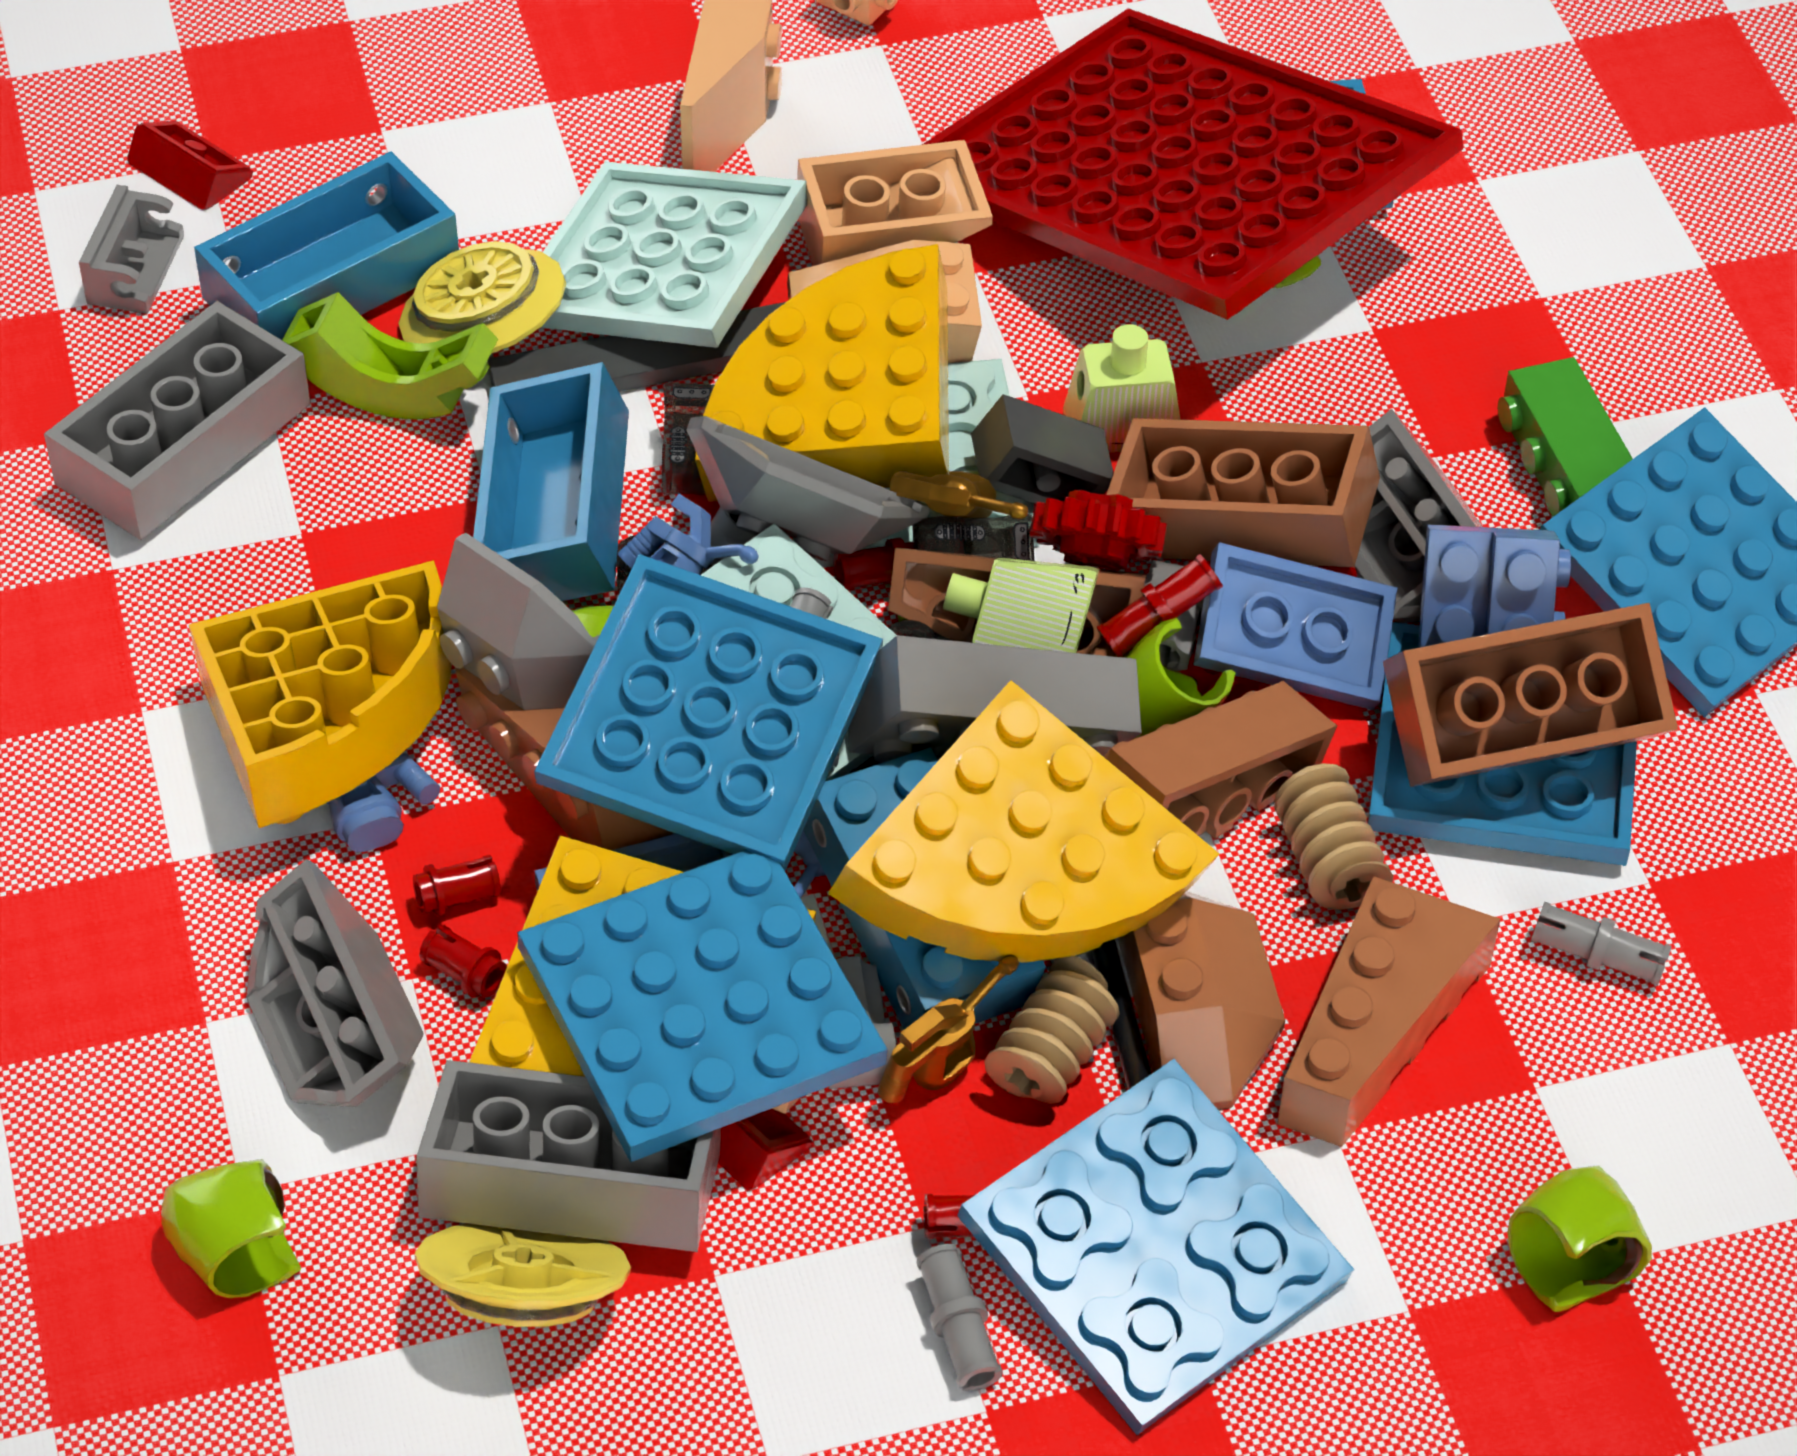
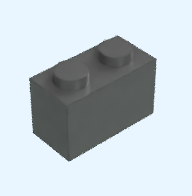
(1040, 452)

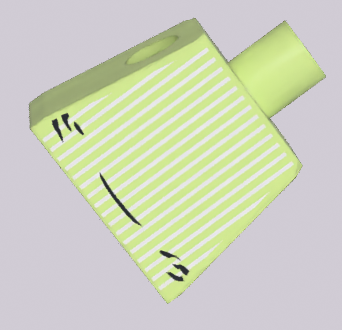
(1122, 383)
(1026, 603)

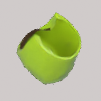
(1166, 693)
(230, 1227)
(1577, 1238)

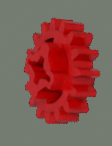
(1098, 530)

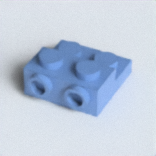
(1489, 581)

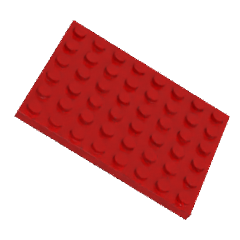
(1191, 160)

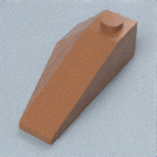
(923, 578)

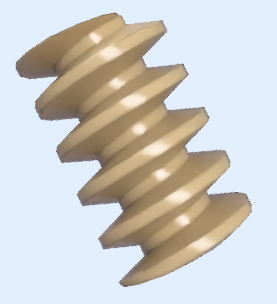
(1330, 836)
(1053, 1032)

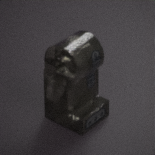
(678, 452)
(976, 536)

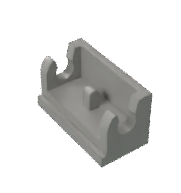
(129, 251)

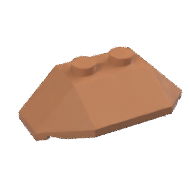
(1204, 993)

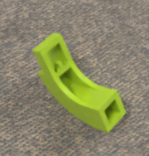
(385, 373)

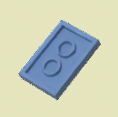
(1296, 626)

